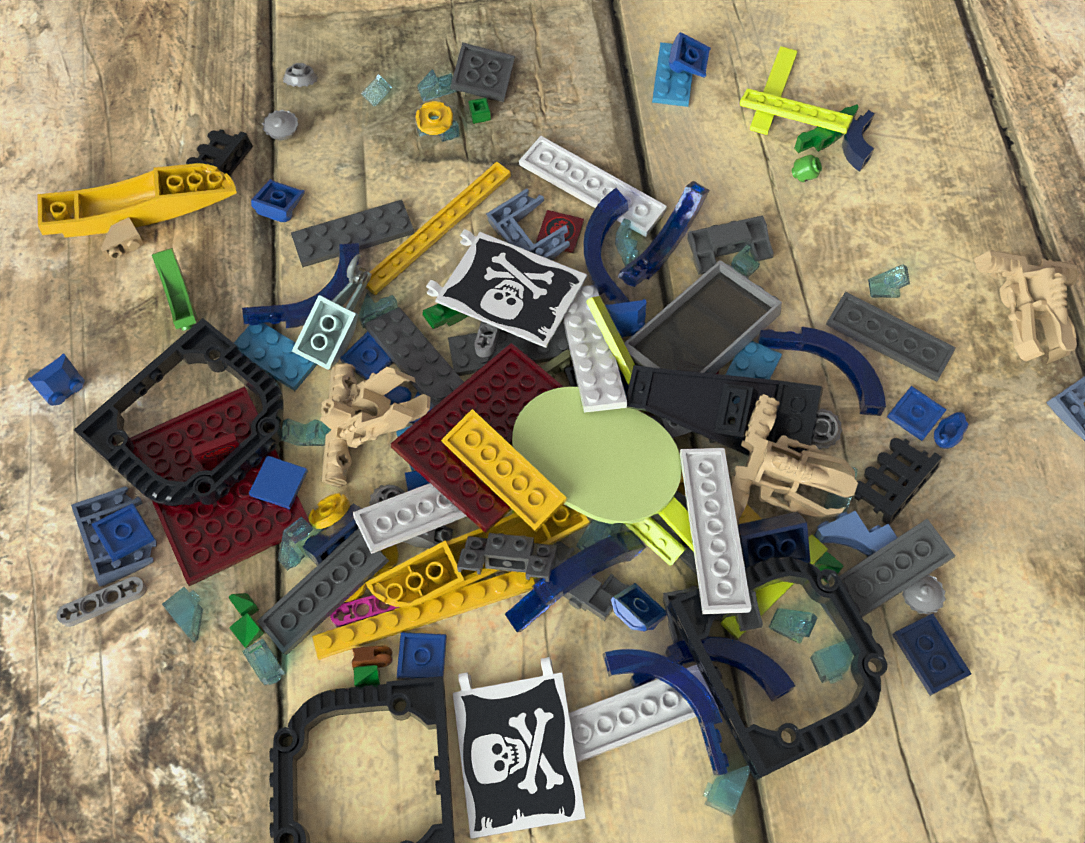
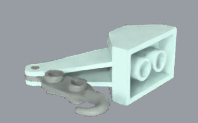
(330, 324)

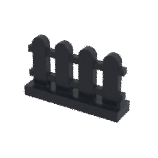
(225, 159)
(895, 489)

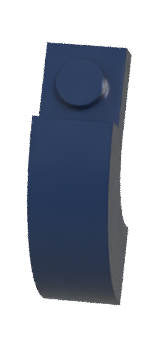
(854, 146)

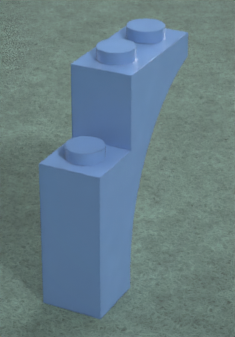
(852, 532)

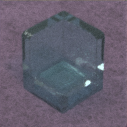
(376, 90)
(744, 263)

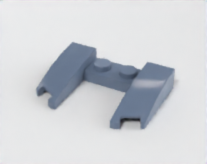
(505, 219)
(1070, 407)
(94, 509)

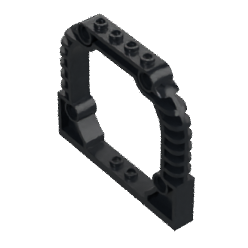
(200, 344)
(424, 702)
(765, 748)

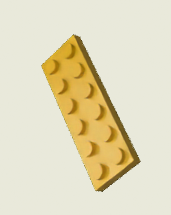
(504, 470)

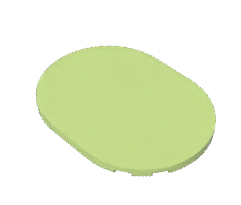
(604, 461)

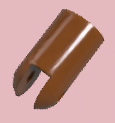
(372, 655)

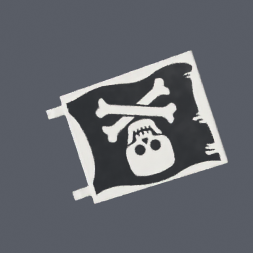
(509, 288)
(517, 754)

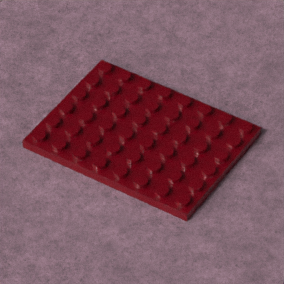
(498, 396)
(237, 525)

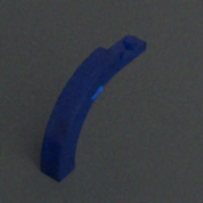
(600, 221)
(668, 238)
(297, 313)
(841, 354)
(572, 572)
(736, 654)
(685, 683)

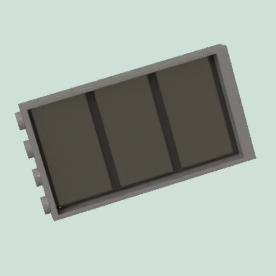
(705, 323)

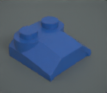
(689, 55)
(276, 201)
(628, 316)
(57, 381)
(637, 609)

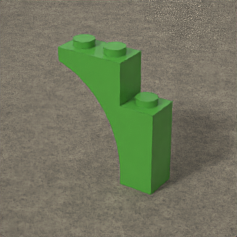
(175, 289)

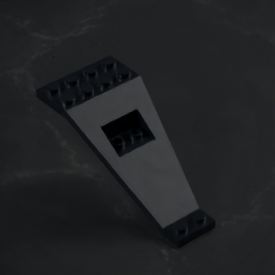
(707, 404)

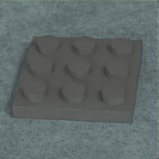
(482, 72)

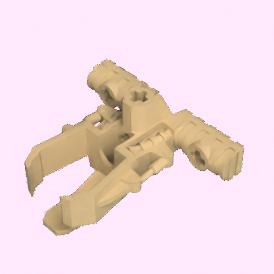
(1037, 295)
(362, 414)
(782, 469)

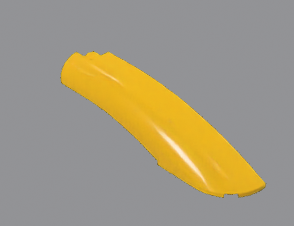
(144, 199)
(436, 571)

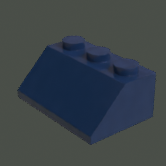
(774, 537)
(329, 538)

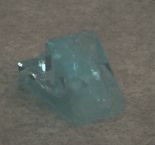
(435, 87)
(888, 283)
(373, 310)
(793, 623)

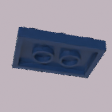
(931, 654)

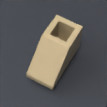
(121, 240)

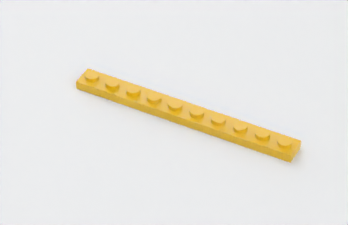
(436, 227)
(409, 618)

